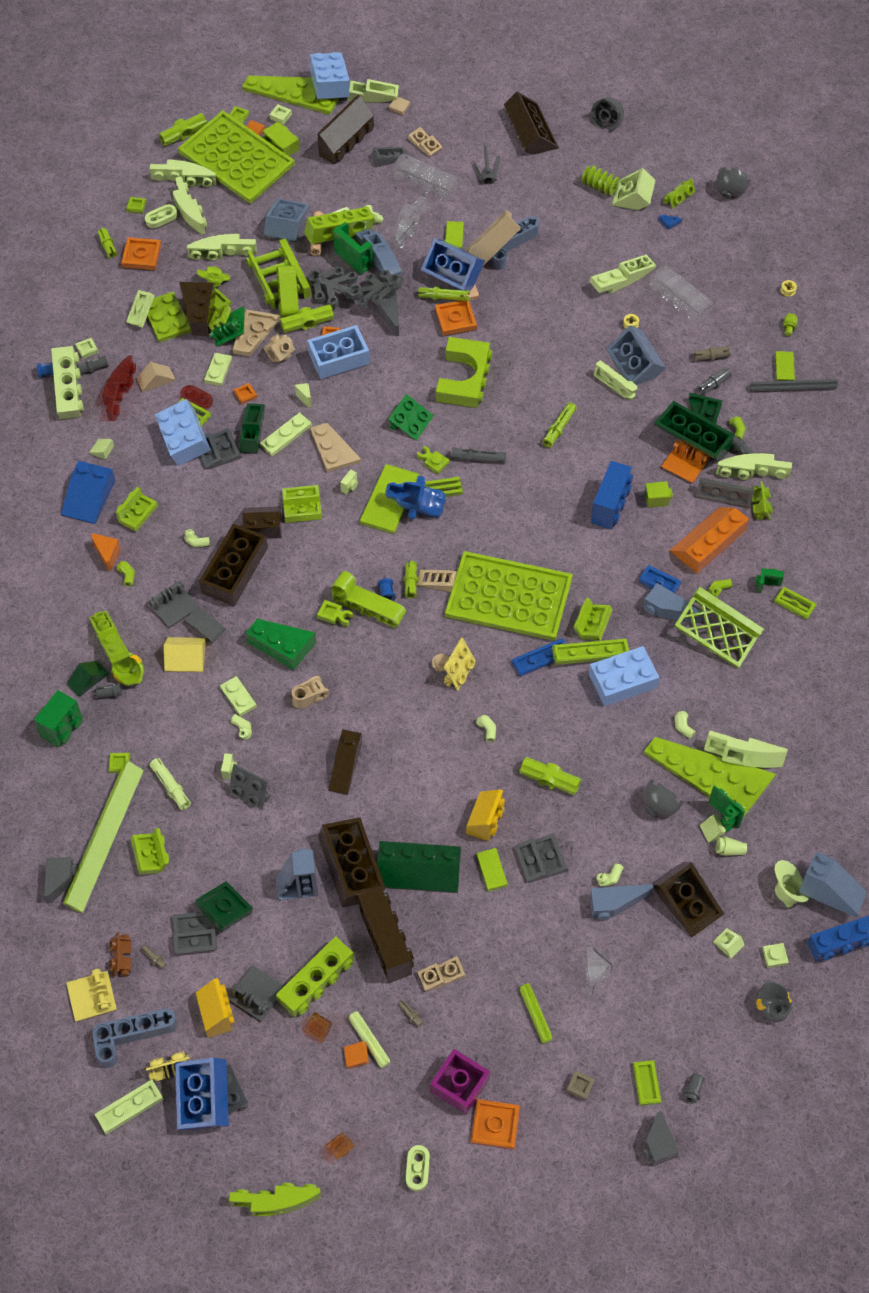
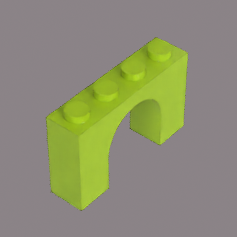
(468, 391)

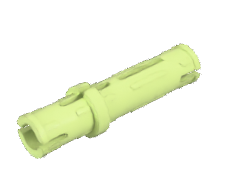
(174, 789)

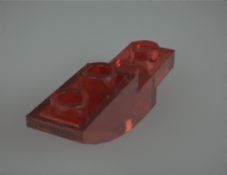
(117, 385)

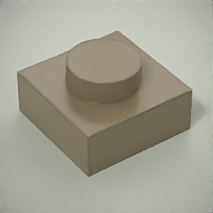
(580, 1085)

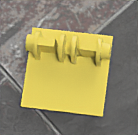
(459, 665)
(91, 995)
(157, 1066)

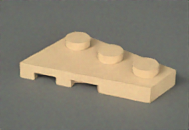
(256, 328)
(332, 448)

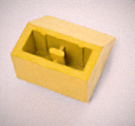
(485, 814)
(215, 1008)

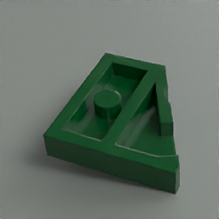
(705, 406)

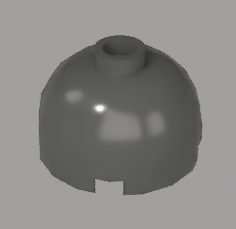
(605, 110)
(731, 182)
(660, 800)

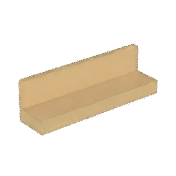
(494, 237)

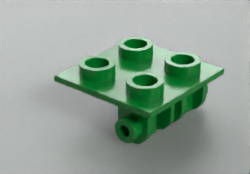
(231, 329)
(410, 417)
(731, 811)

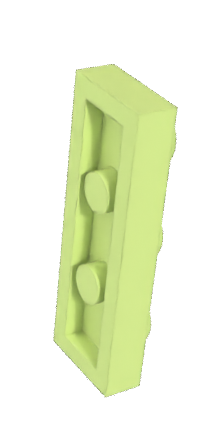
(285, 434)
(129, 1107)

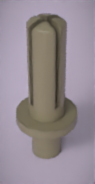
(157, 960)
(414, 1017)

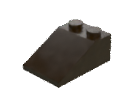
(688, 898)

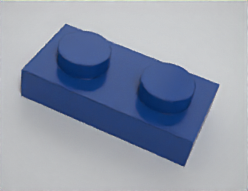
(652, 576)

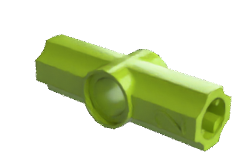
(182, 129)
(306, 318)
(550, 775)

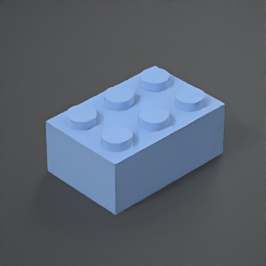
(329, 75)
(338, 352)
(182, 432)
(623, 676)

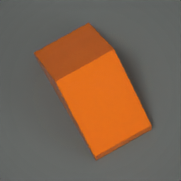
(107, 548)

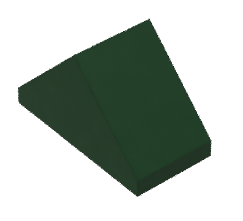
(86, 676)

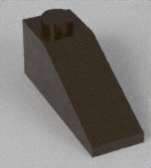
(345, 761)

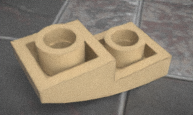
(427, 144)
(441, 974)

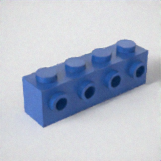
(839, 939)

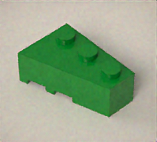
(281, 642)

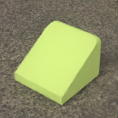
(303, 393)
(102, 448)
(729, 942)

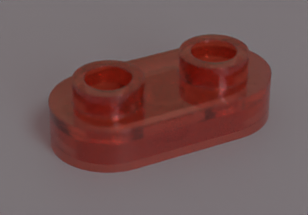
(196, 396)

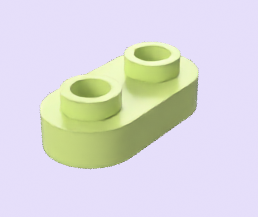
(160, 216)
(417, 1169)

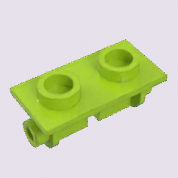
(681, 193)
(763, 508)

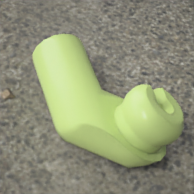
(681, 724)

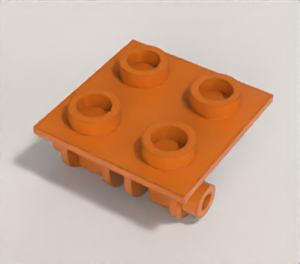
(685, 461)

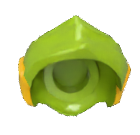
(128, 670)

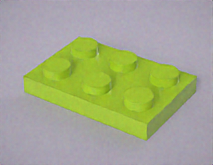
(167, 317)

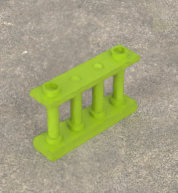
(290, 260)

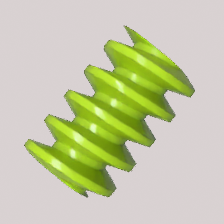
(599, 180)

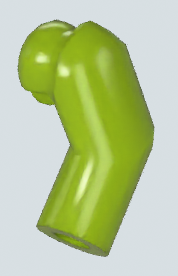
(739, 425)
(125, 567)

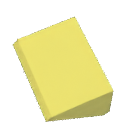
(184, 654)

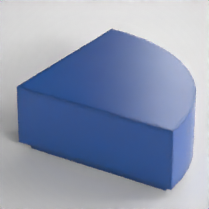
(669, 221)

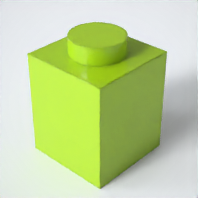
(657, 494)

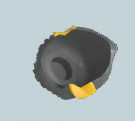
(774, 1001)

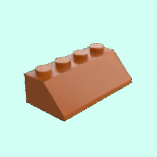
(710, 537)

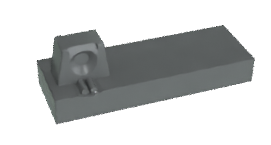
(725, 492)

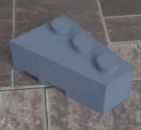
(297, 876)

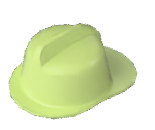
(788, 883)

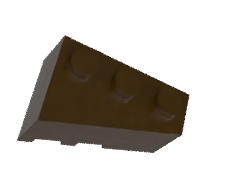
(199, 305)

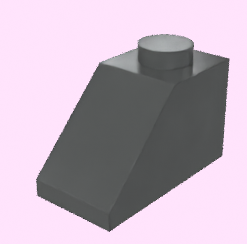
(58, 876)
(660, 1142)

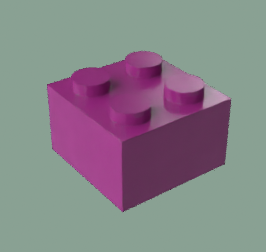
(460, 1081)

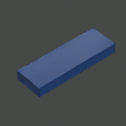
(535, 659)

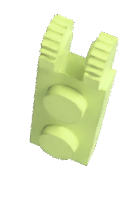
(615, 381)

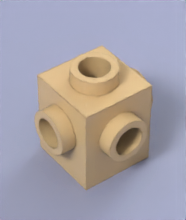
(279, 348)

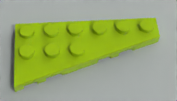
(291, 90)
(705, 770)

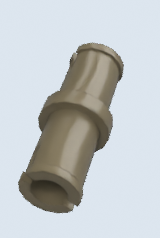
(712, 353)

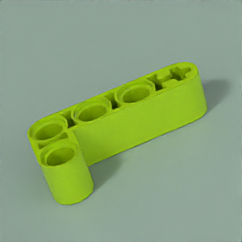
(370, 604)

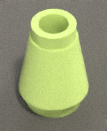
(728, 847)

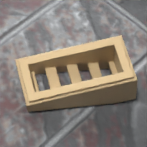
(444, 586)

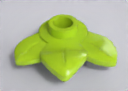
(213, 275)

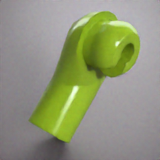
(717, 586)

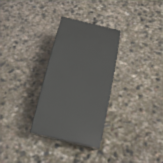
(205, 624)

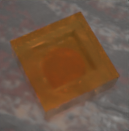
(318, 1027)
(339, 1146)

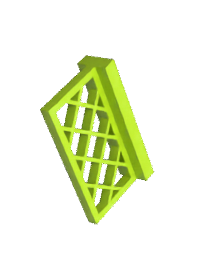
(725, 613)

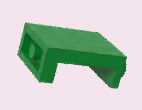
(357, 256)

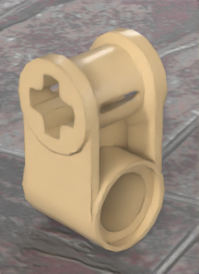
(312, 692)

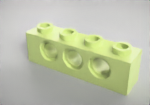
(61, 357)

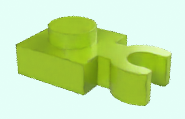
(434, 461)
(333, 612)

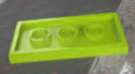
(385, 512)

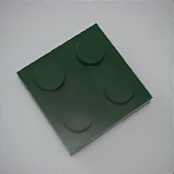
(224, 906)

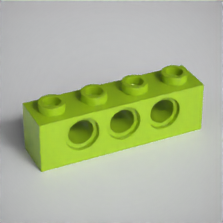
(321, 227)
(333, 951)

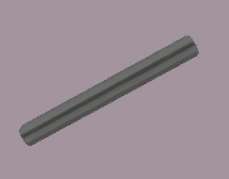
(793, 385)

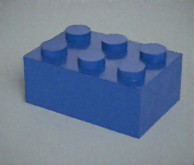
(452, 264)
(612, 495)
(201, 1094)

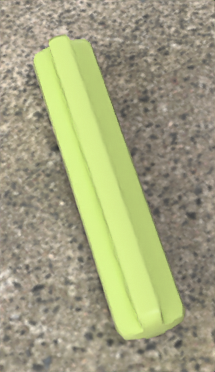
(368, 1037)

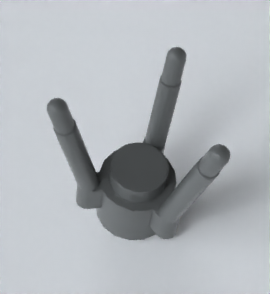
(487, 175)

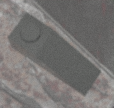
(389, 311)

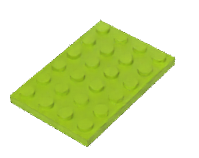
(236, 156)
(509, 595)

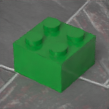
(58, 719)

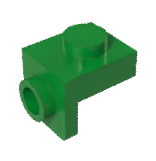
(769, 577)

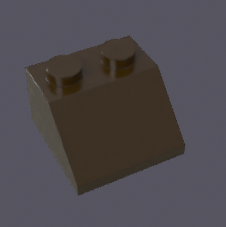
(263, 520)

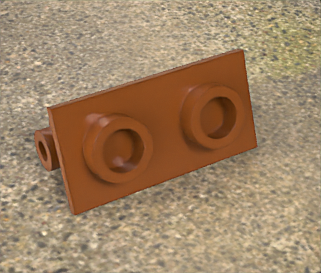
(118, 963)

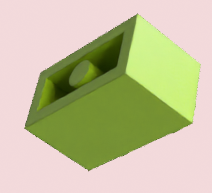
(281, 138)

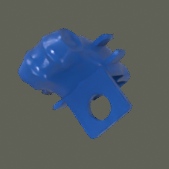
(417, 497)

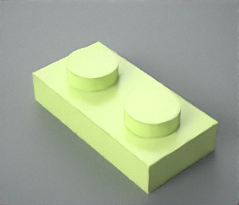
(140, 308)
(218, 369)
(238, 696)

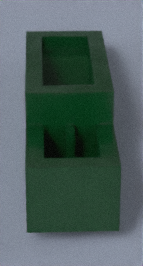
(252, 428)

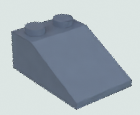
(285, 219)
(832, 885)

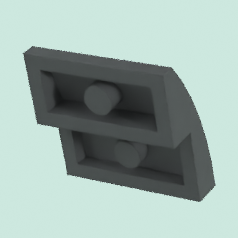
(222, 448)
(541, 858)
(193, 933)

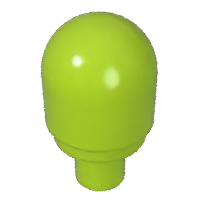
(790, 323)

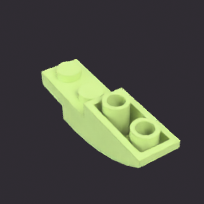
(191, 173)
(188, 207)
(216, 246)
(625, 274)
(748, 464)
(750, 753)

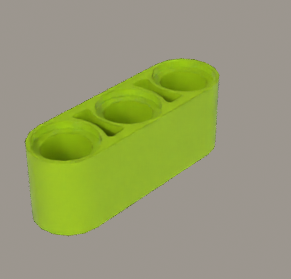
(287, 290)

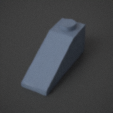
(668, 604)
(611, 901)

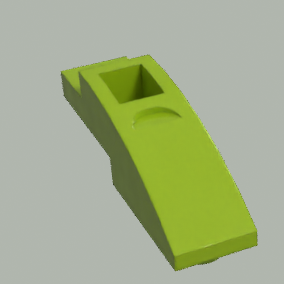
(108, 636)
(286, 1199)

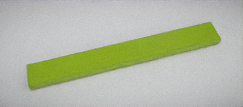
(103, 837)

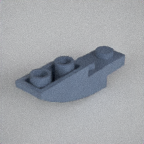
(382, 254)

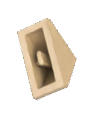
(154, 376)

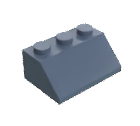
(635, 356)

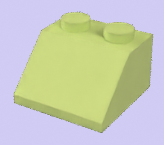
(634, 190)

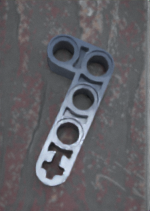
(528, 230)
(135, 1033)

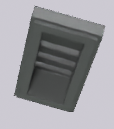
(379, 158)

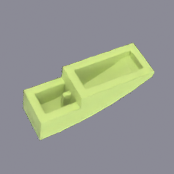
(373, 91)

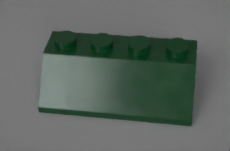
(695, 431)
(419, 866)

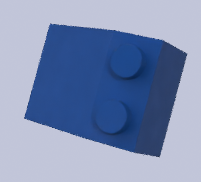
(87, 492)

